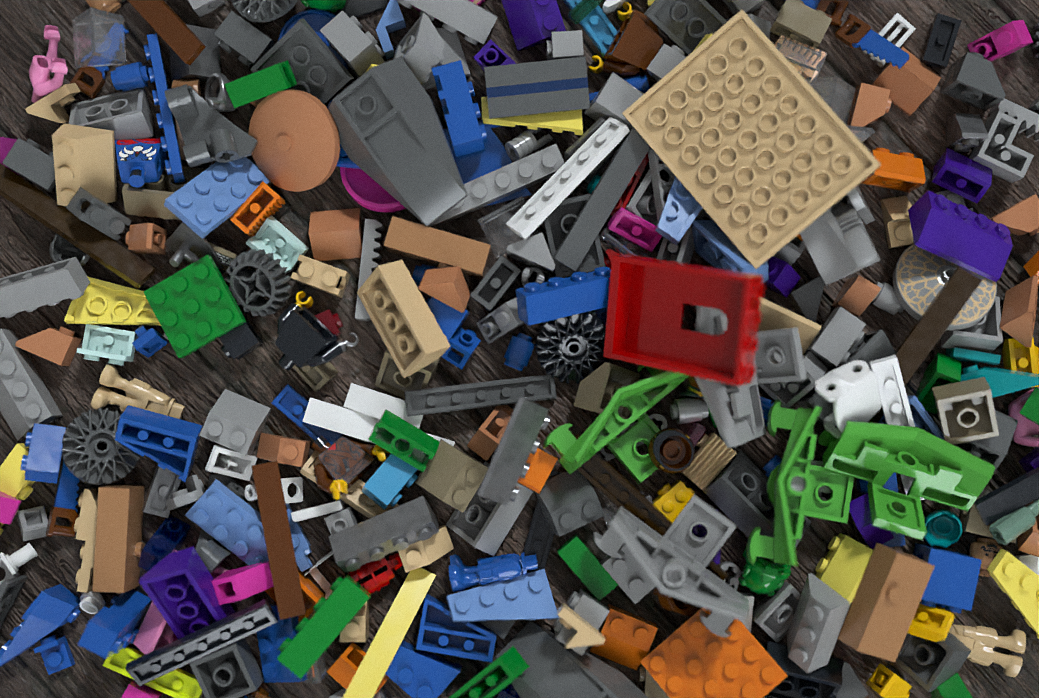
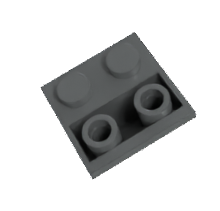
(993, 448)

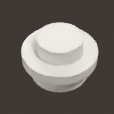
(91, 602)

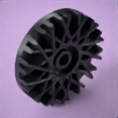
(573, 361)

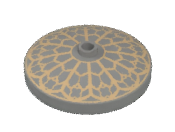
(922, 275)

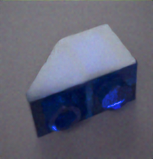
(164, 541)

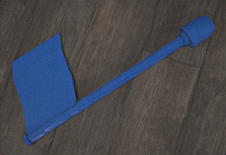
(495, 156)

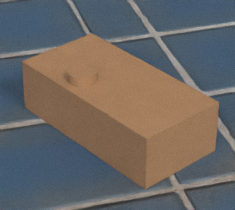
(437, 247)
(118, 538)
(885, 602)

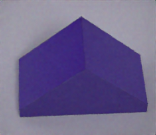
(861, 515)

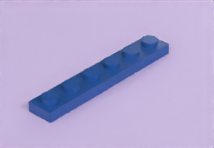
(165, 118)

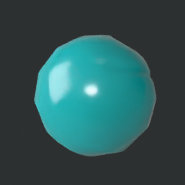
(942, 528)

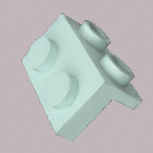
(280, 241)
(108, 343)

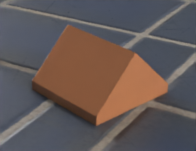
(908, 84)
(336, 234)
(1020, 311)

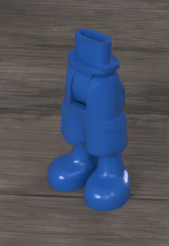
(489, 570)

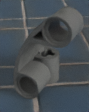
(206, 131)
(208, 548)

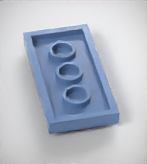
(215, 194)
(231, 523)

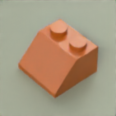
(896, 171)
(626, 637)

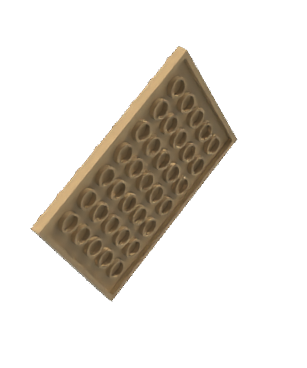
(750, 139)

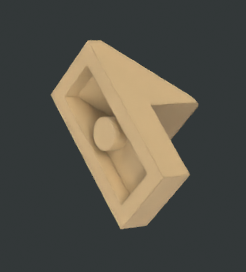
(52, 105)
(897, 221)
(584, 632)

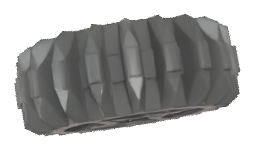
(266, 281)

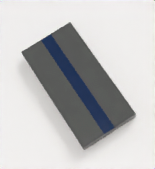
(537, 87)

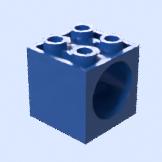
(952, 579)

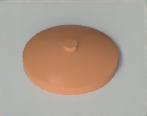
(295, 140)

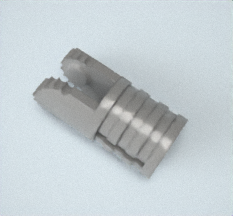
(525, 144)
(528, 272)

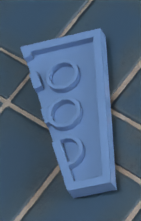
(677, 212)
(518, 599)

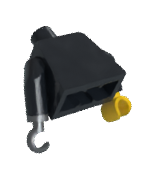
(305, 338)

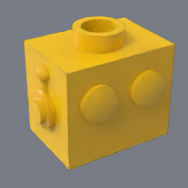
(673, 499)

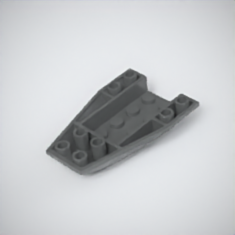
(398, 140)
(562, 671)

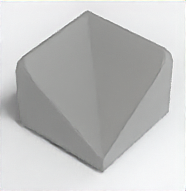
(33, 523)

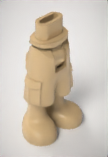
(137, 394)
(982, 641)

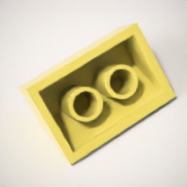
(844, 565)

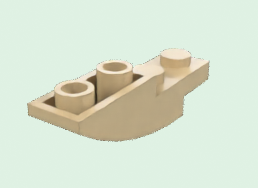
(86, 530)

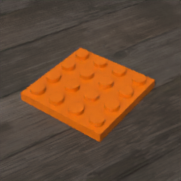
(706, 665)

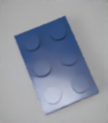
(268, 641)

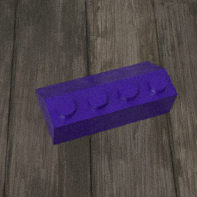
(532, 21)
(960, 235)
(184, 592)

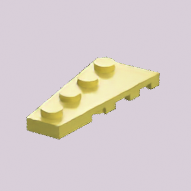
(556, 121)
(111, 305)
(1019, 584)

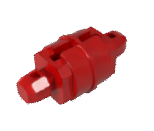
(382, 578)

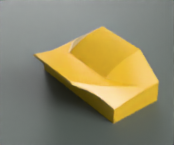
(1019, 357)
(931, 623)

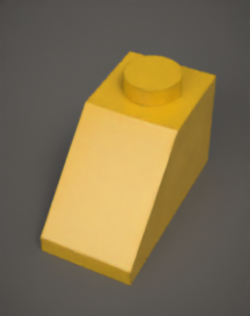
(888, 683)

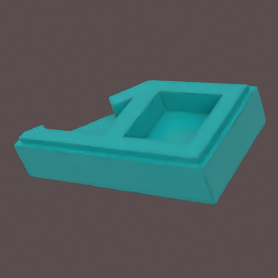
(972, 356)

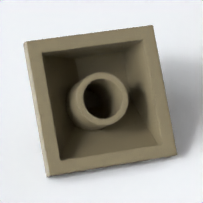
(601, 385)

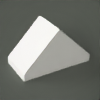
(230, 463)

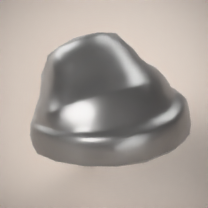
(216, 93)

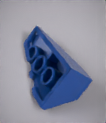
(44, 616)

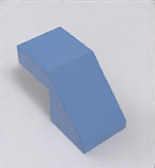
(390, 21)

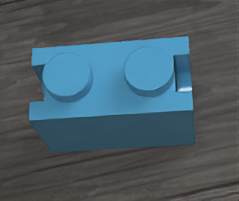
(389, 481)

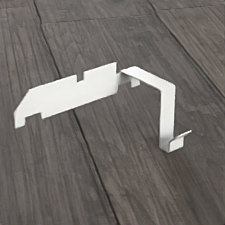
(320, 579)

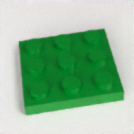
(194, 306)

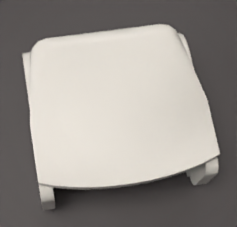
(853, 393)

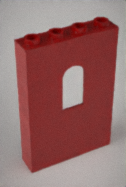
(648, 315)

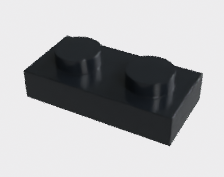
(940, 41)

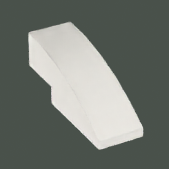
(374, 404)

